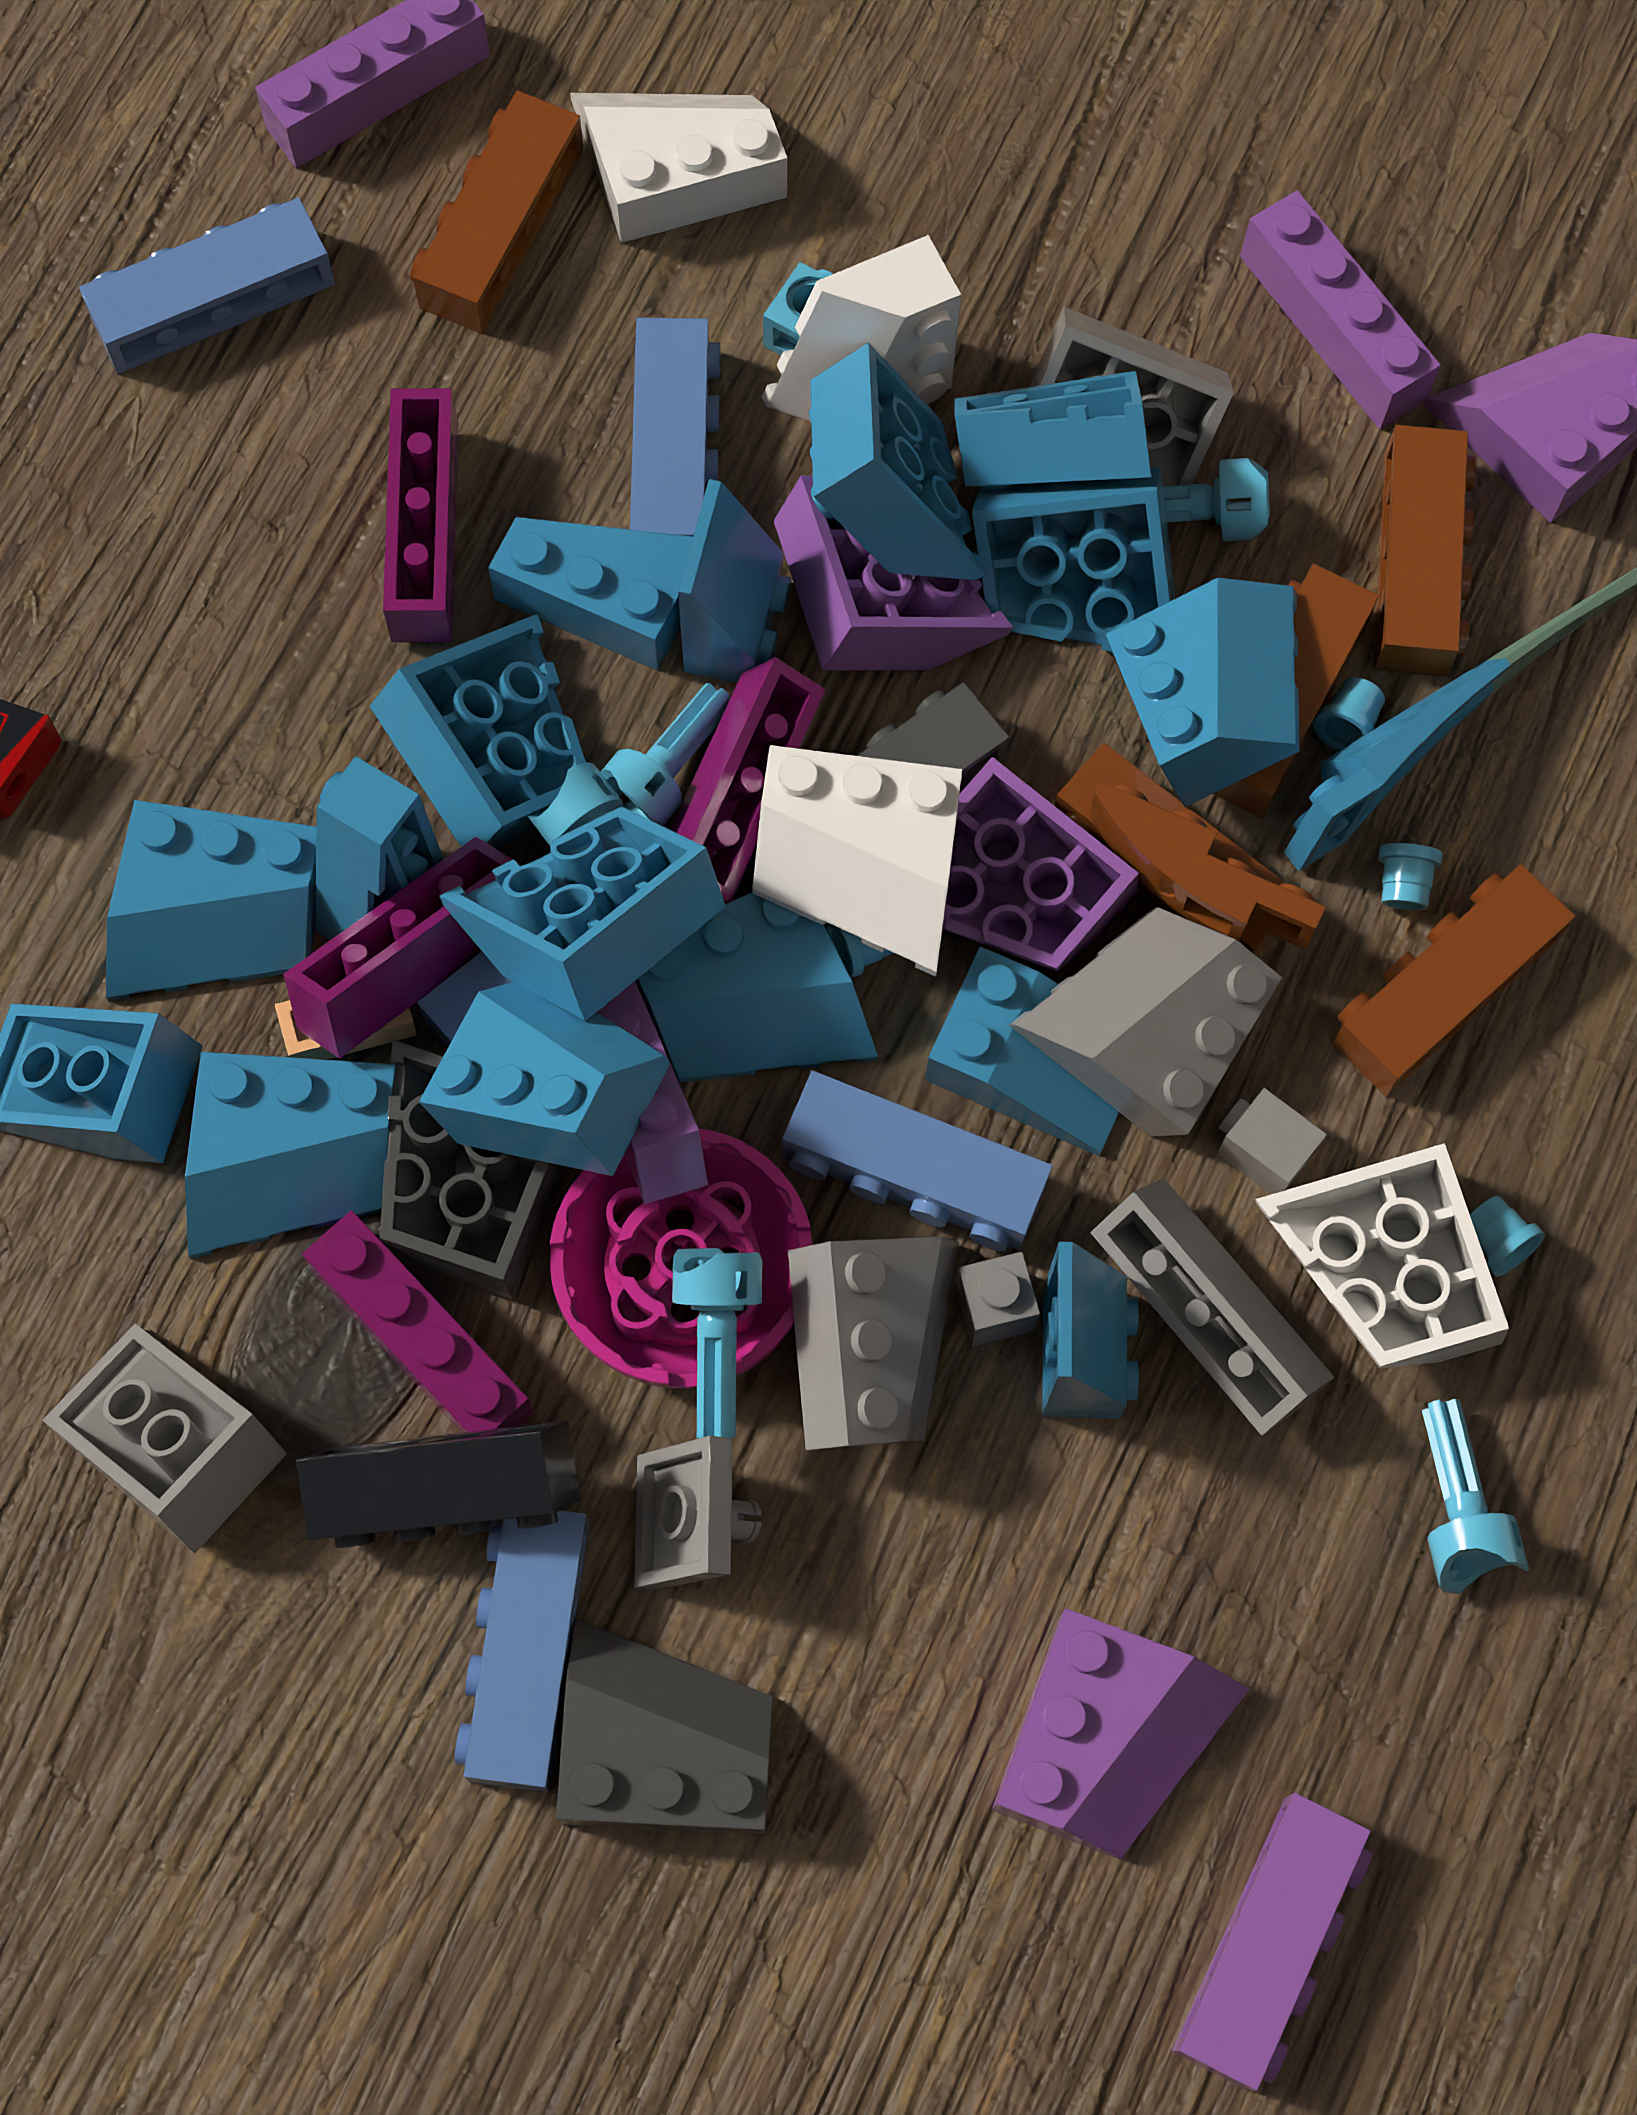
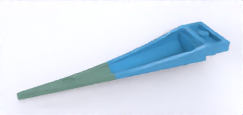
(1374, 764)

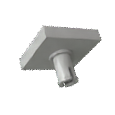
(688, 1514)

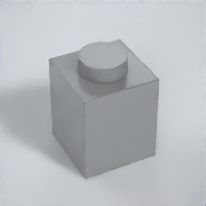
(1269, 1141)
(996, 1299)

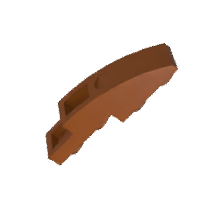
(1176, 866)

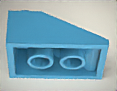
(729, 590)
(1004, 1071)
(94, 1079)
(1086, 1337)

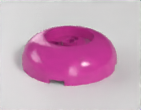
(629, 1321)

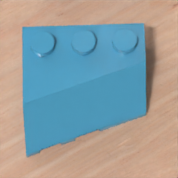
(1075, 555)
(483, 732)
(208, 899)
(591, 909)
(283, 1146)

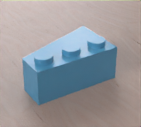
(1054, 433)
(595, 583)
(367, 844)

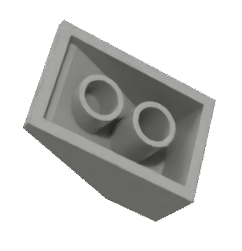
(166, 1437)

